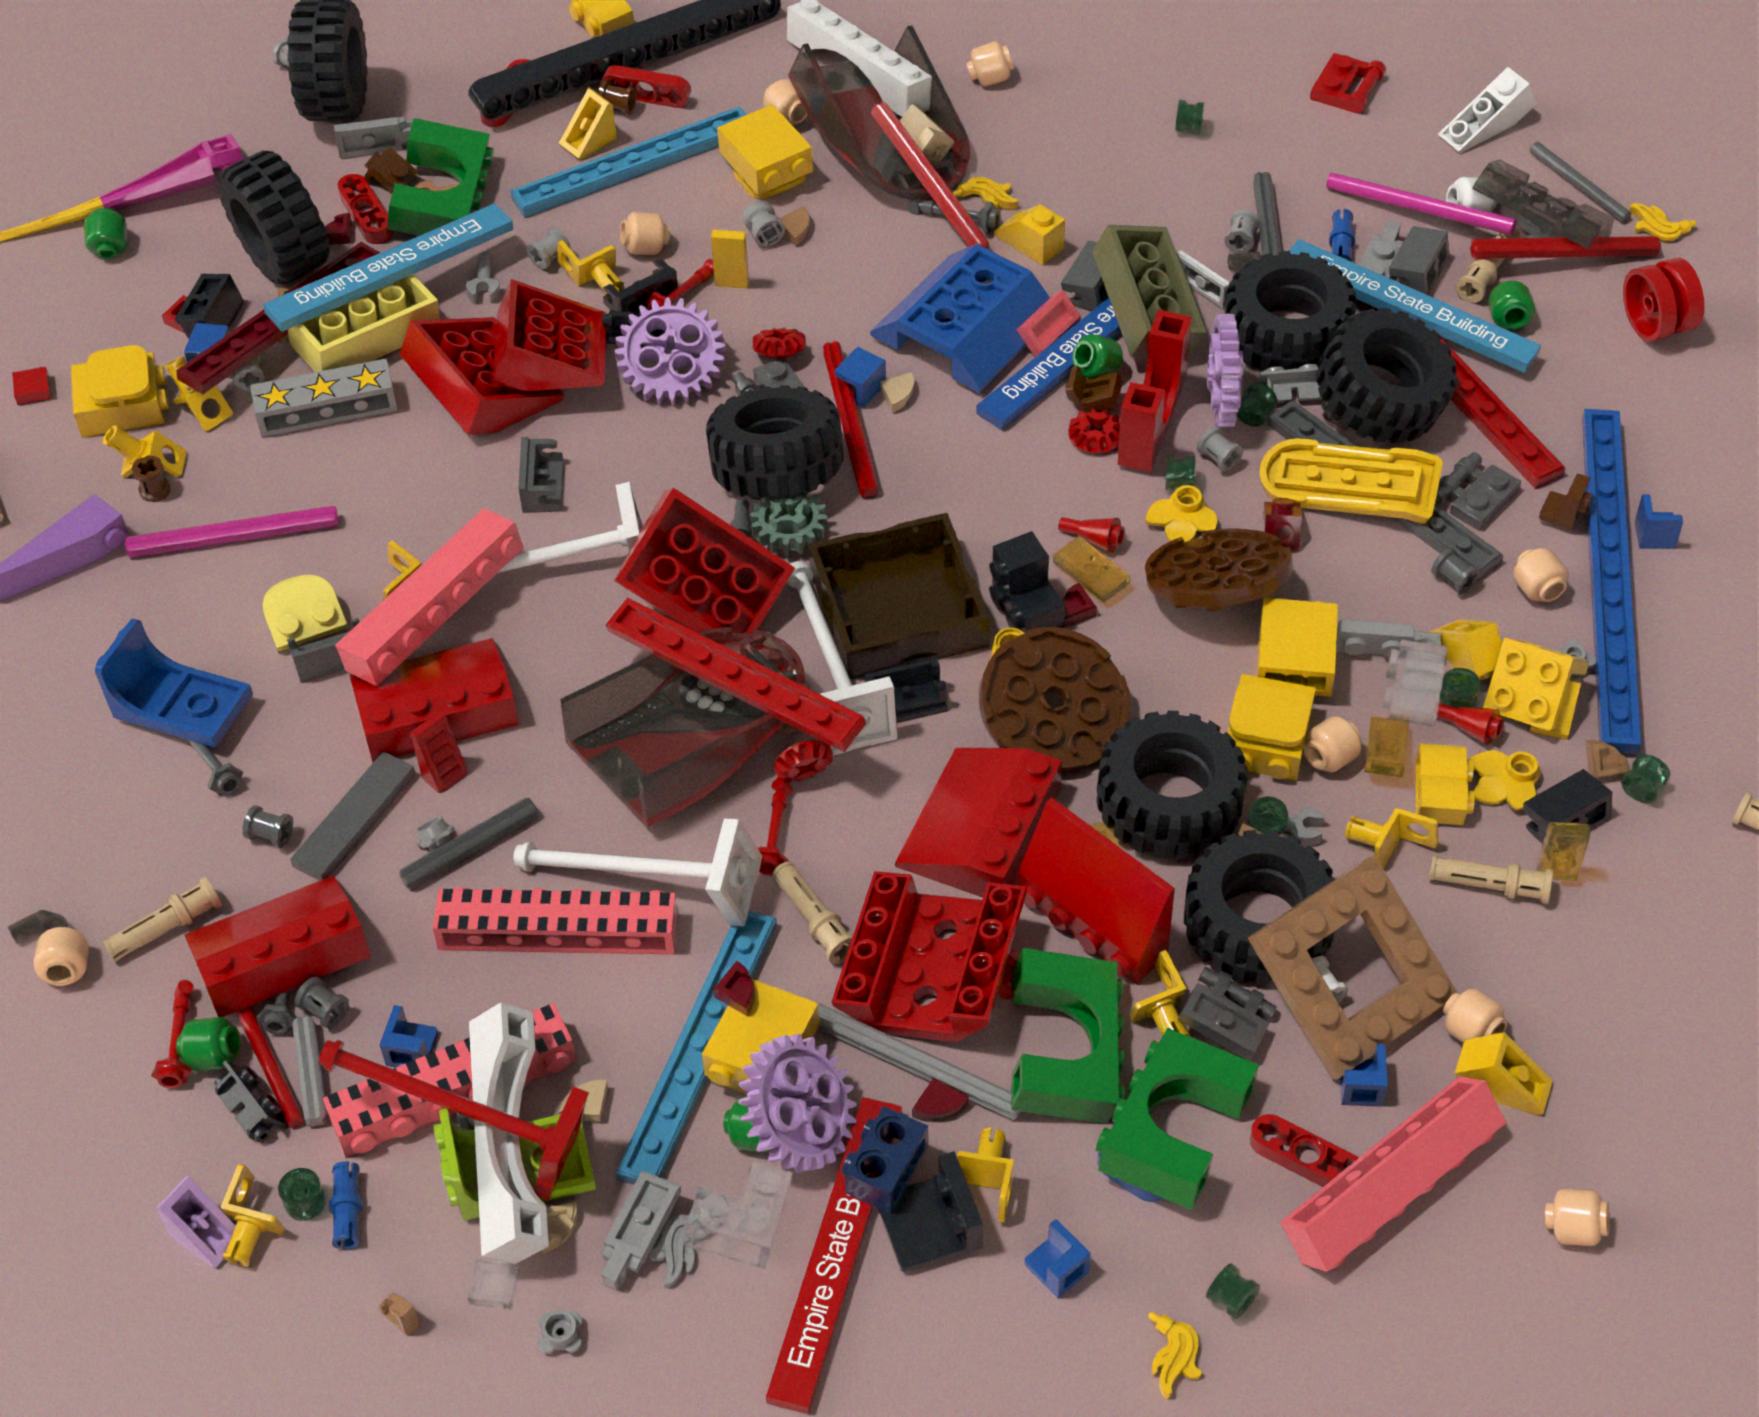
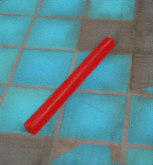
(928, 176)
(1563, 247)
(851, 423)

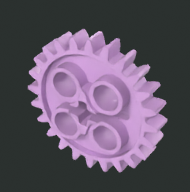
(1225, 371)
(662, 378)
(797, 1103)

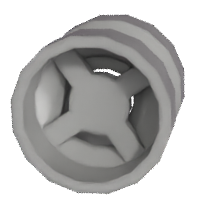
(763, 223)

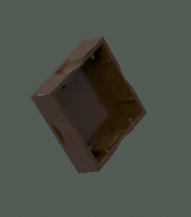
(898, 595)

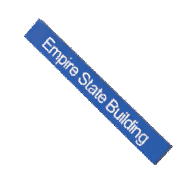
(1045, 370)

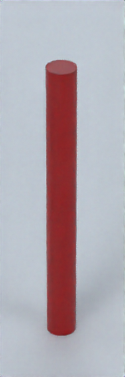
(270, 1067)

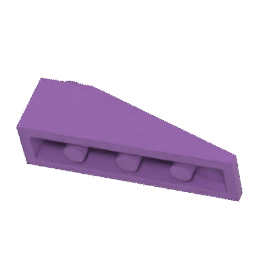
(67, 545)

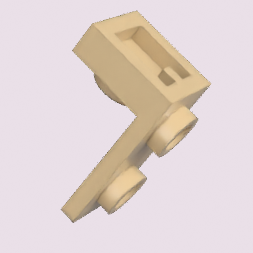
(926, 134)

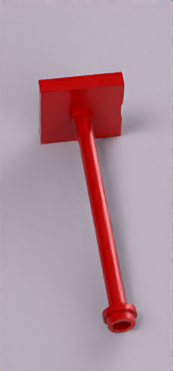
(554, 1141)

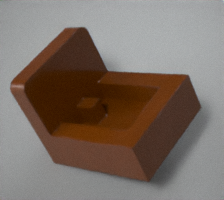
(390, 169)
(1095, 392)
(1565, 509)

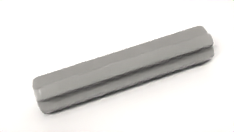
(309, 1070)

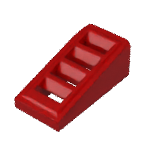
(439, 758)

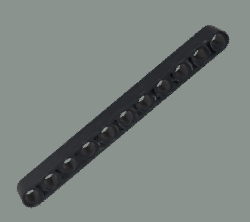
(627, 47)

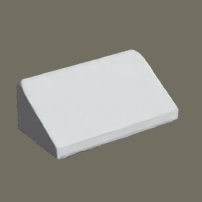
(1204, 280)

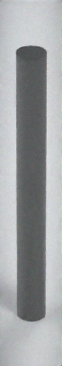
(1580, 182)

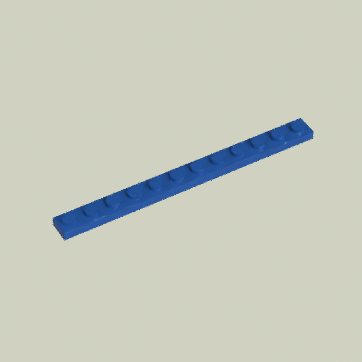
(1611, 582)

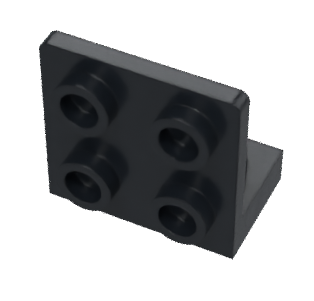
(934, 1218)

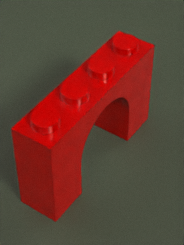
(1150, 405)

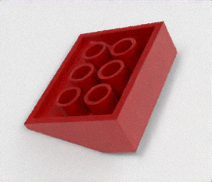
(547, 341)
(457, 367)
(702, 568)
(460, 682)
(981, 817)
(1097, 892)
(277, 946)

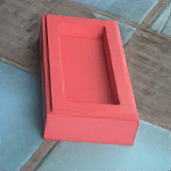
(1048, 323)

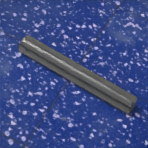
(1267, 213)
(468, 843)

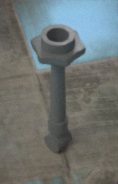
(987, 217)
(224, 778)
(277, 1017)

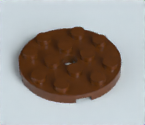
(1219, 569)
(1062, 663)

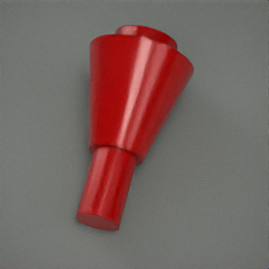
(1104, 532)
(1480, 723)

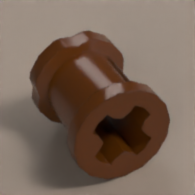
(620, 97)
(149, 473)

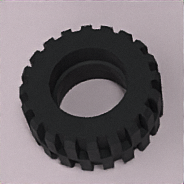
(327, 60)
(273, 217)
(1288, 284)
(1401, 348)
(775, 442)
(1175, 746)
(1242, 866)

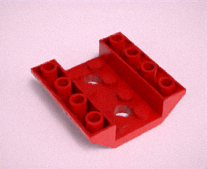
(901, 959)

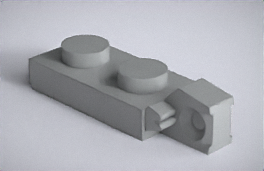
(372, 136)
(1383, 249)
(1377, 637)
(637, 1227)

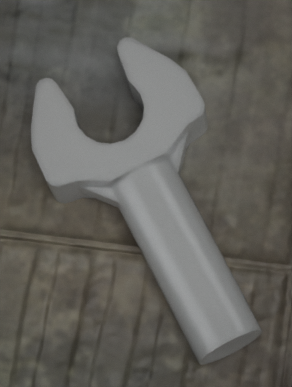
(483, 281)
(1306, 817)

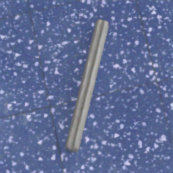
(915, 1060)

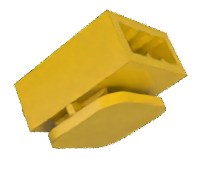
(765, 152)
(118, 389)
(1298, 643)
(1271, 724)
(738, 1035)

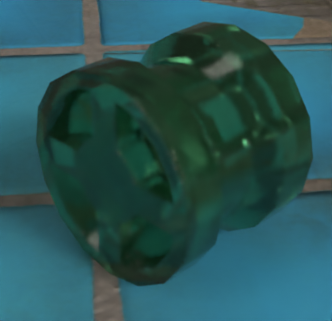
(1189, 116)
(1256, 404)
(1179, 471)
(1468, 686)
(1645, 778)
(1267, 820)
(297, 1185)
(1233, 1291)

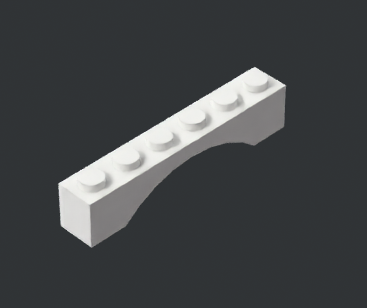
(892, 76)
(509, 1210)

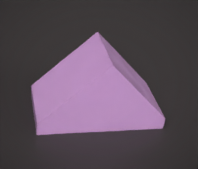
(196, 1222)

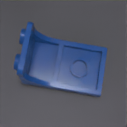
(165, 695)

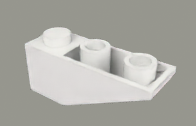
(1491, 112)

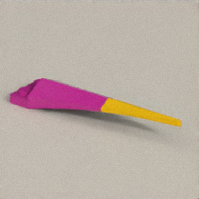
(180, 174)

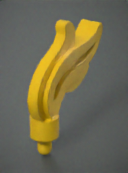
(989, 191)
(1656, 224)
(1177, 1355)

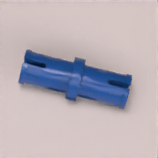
(1342, 236)
(345, 1205)

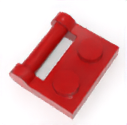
(1338, 78)

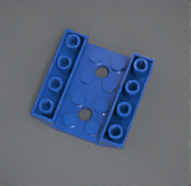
(983, 316)

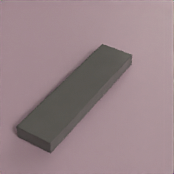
(353, 816)

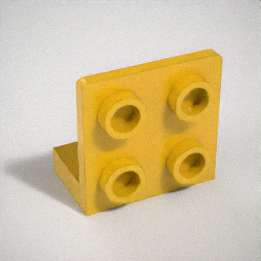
(1531, 682)

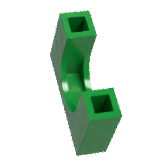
(447, 149)
(1089, 994)
(1175, 1070)

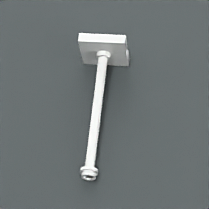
(625, 535)
(870, 699)
(729, 875)

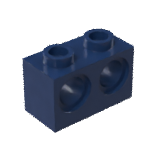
(893, 1161)

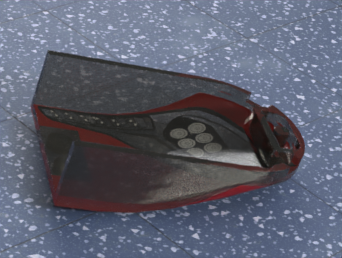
(840, 107)
(667, 734)

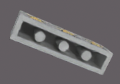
(323, 397)

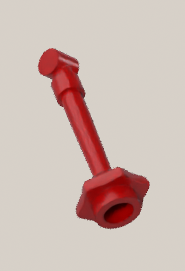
(699, 276)
(771, 855)
(172, 1071)

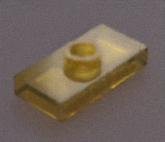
(1091, 569)
(1386, 747)
(1564, 850)

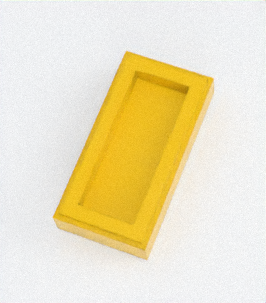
(730, 258)

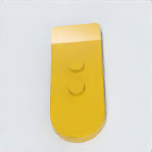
(1353, 478)

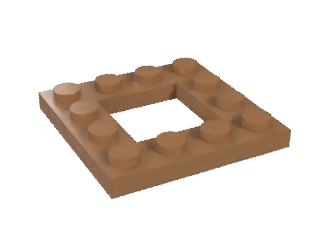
(1283, 949)

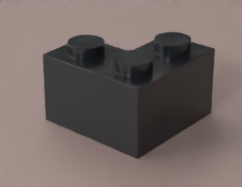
(1023, 585)

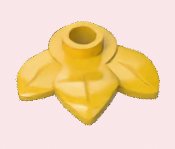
(1182, 514)
(1502, 781)

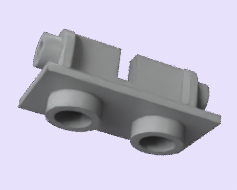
(1284, 381)

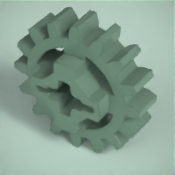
(789, 522)

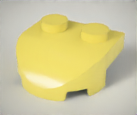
(302, 609)

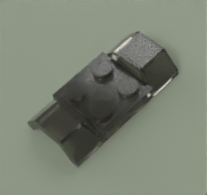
(1509, 187)

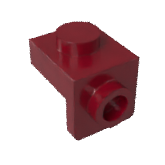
(1283, 520)

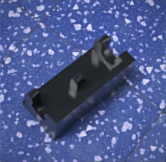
(629, 299)
(211, 301)
(916, 689)
(1573, 800)

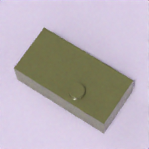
(1140, 278)

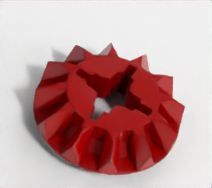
(779, 342)
(1093, 440)
(803, 760)

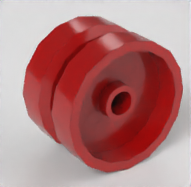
(1663, 299)

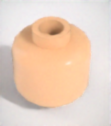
(990, 64)
(786, 101)
(644, 233)
(1540, 575)
(1332, 744)
(61, 956)
(1473, 1015)
(1578, 1217)

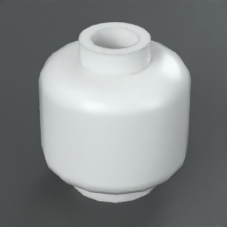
(1463, 194)

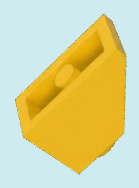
(1034, 233)
(1471, 645)
(1507, 1071)

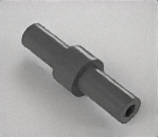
(741, 516)

